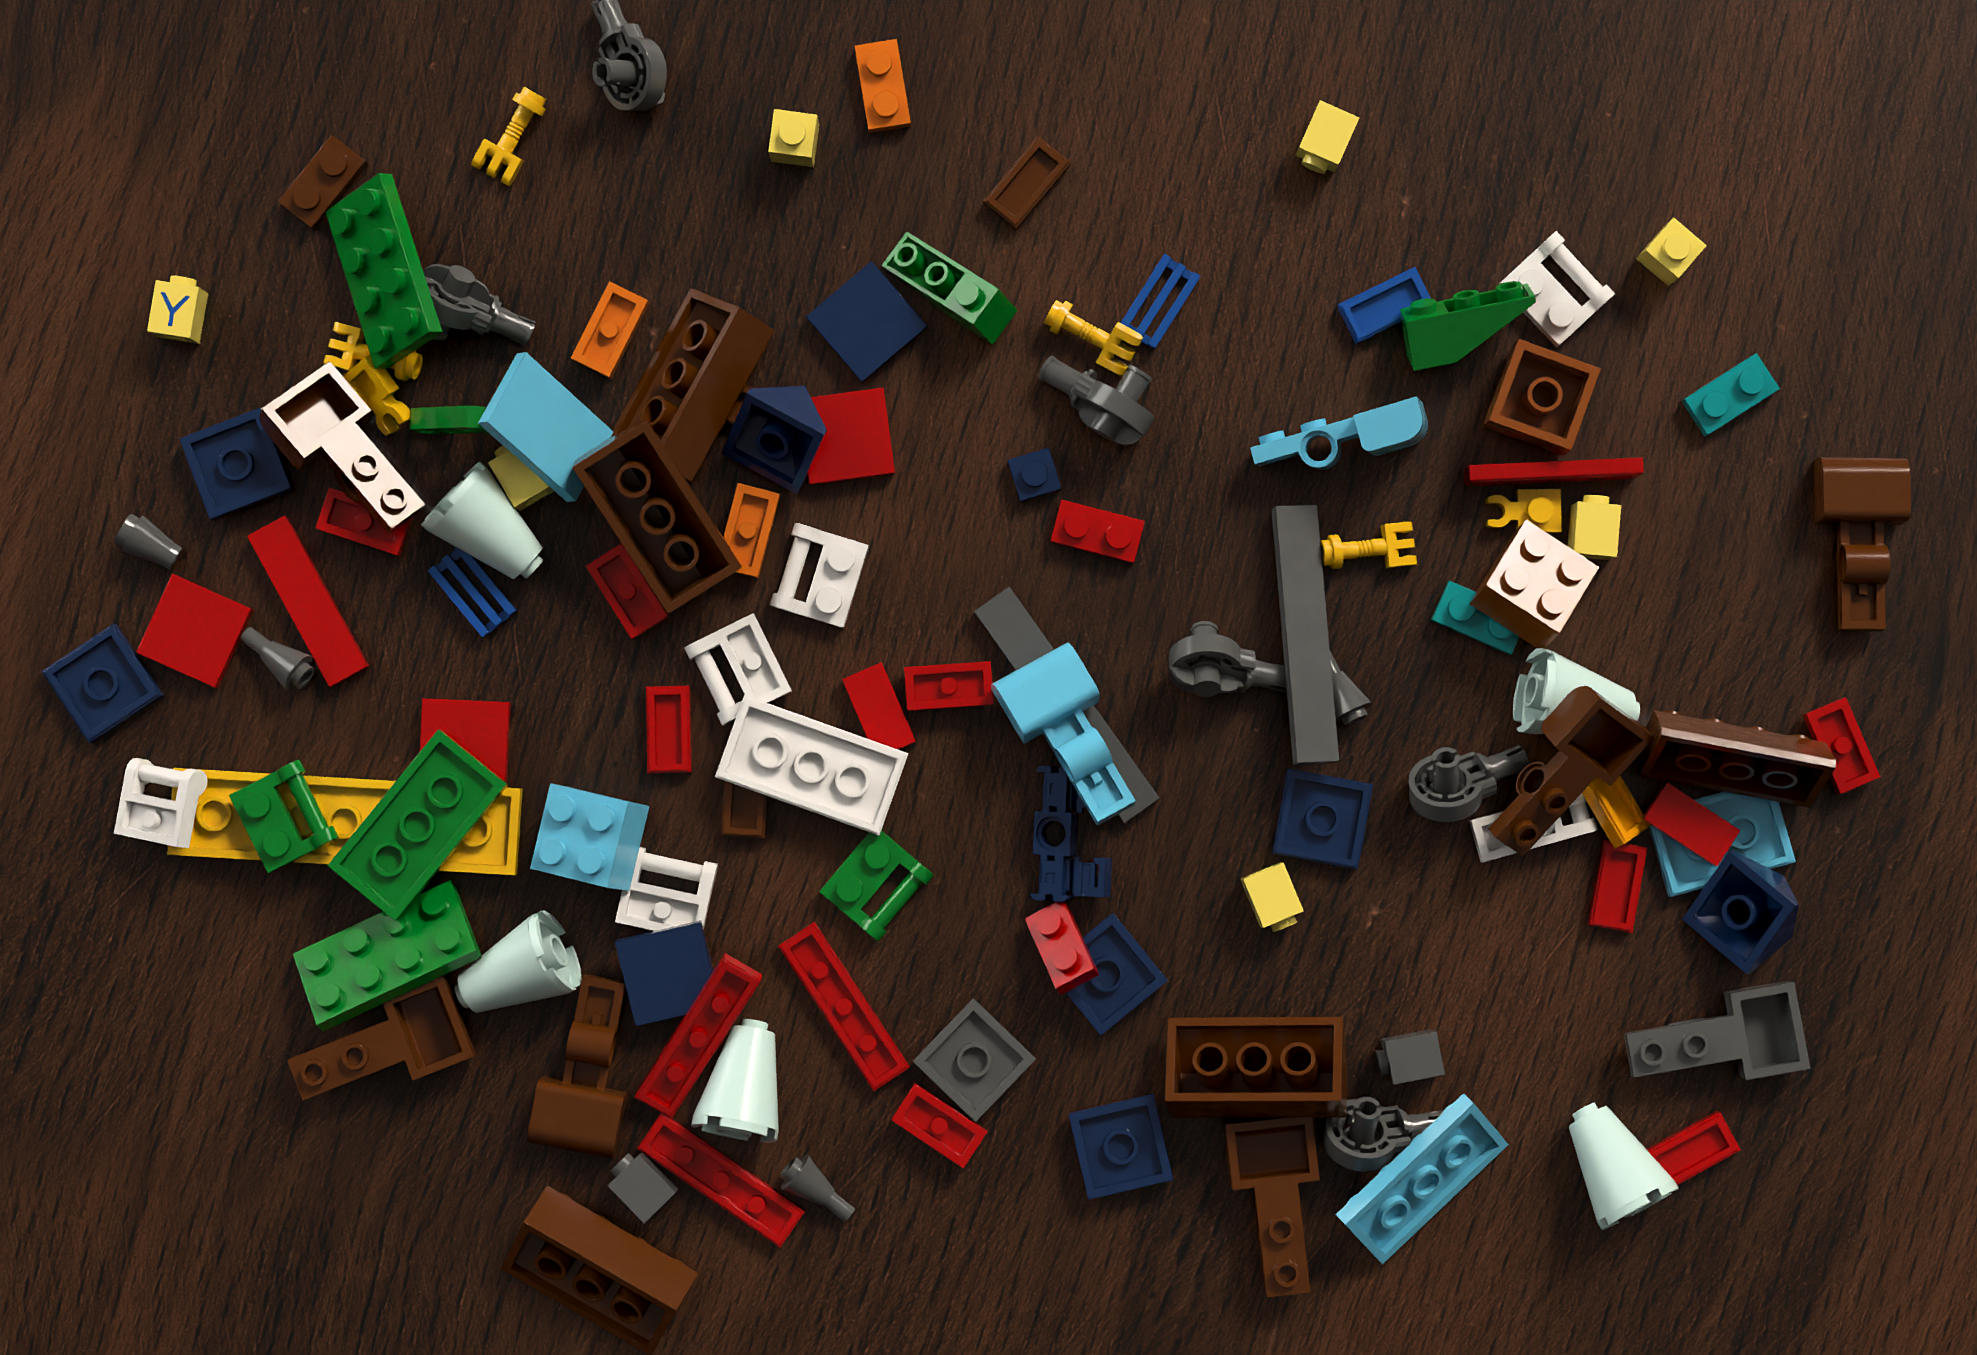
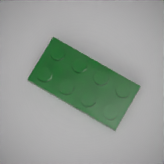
(383, 271)
(417, 825)
(386, 956)

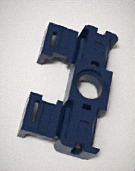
(1062, 873)

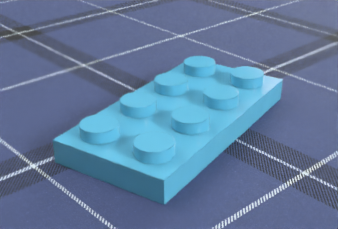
(1422, 1178)

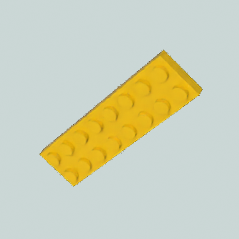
(345, 804)

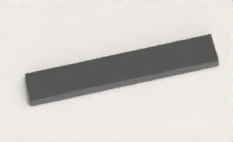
(1305, 635)
(1023, 643)

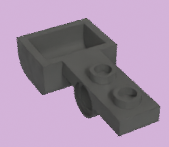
(1758, 1032)

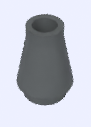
(145, 541)

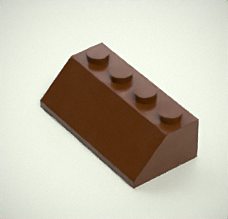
(696, 377)
(656, 515)
(1736, 759)
(1256, 1067)
(598, 1270)

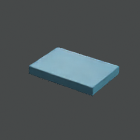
(543, 424)
(1761, 839)

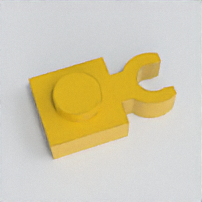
(376, 390)
(1536, 505)

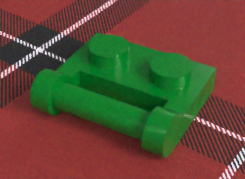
(271, 823)
(865, 873)

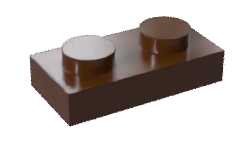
(322, 182)

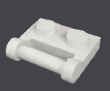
(1555, 309)
(833, 579)
(750, 660)
(156, 817)
(661, 907)

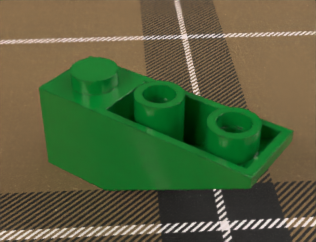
(951, 287)
(1454, 327)

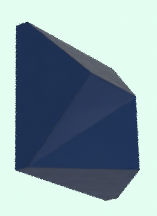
(777, 434)
(1744, 911)

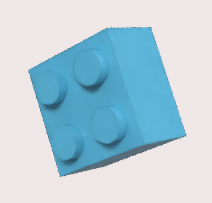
(589, 837)

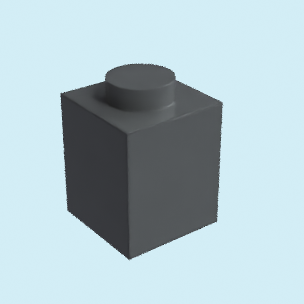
(1410, 1057)
(641, 1185)

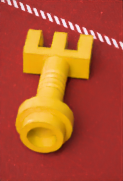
(502, 152)
(1111, 344)
(356, 350)
(1335, 551)

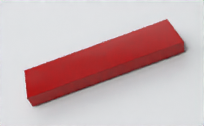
(1553, 471)
(308, 601)
(844, 1006)
(698, 1035)
(721, 1179)

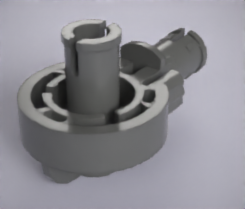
(627, 61)
(467, 304)
(1102, 408)
(1208, 676)
(1459, 781)
(1373, 1134)

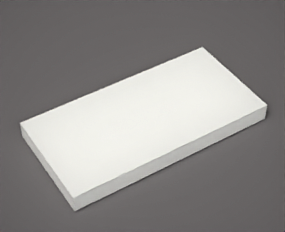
(811, 765)

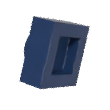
(1034, 474)

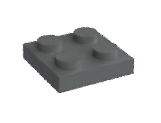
(974, 1059)

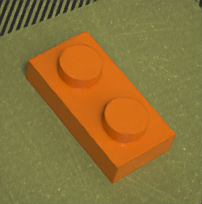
(882, 85)
(610, 330)
(751, 526)

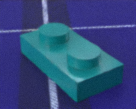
(1730, 394)
(1459, 616)

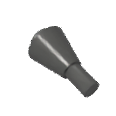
(288, 665)
(1348, 698)
(807, 1182)

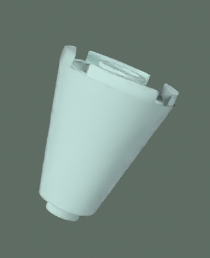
(485, 525)
(1551, 681)
(521, 967)
(742, 1086)
(1616, 1166)

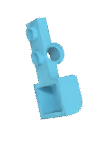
(1379, 432)
(1050, 701)

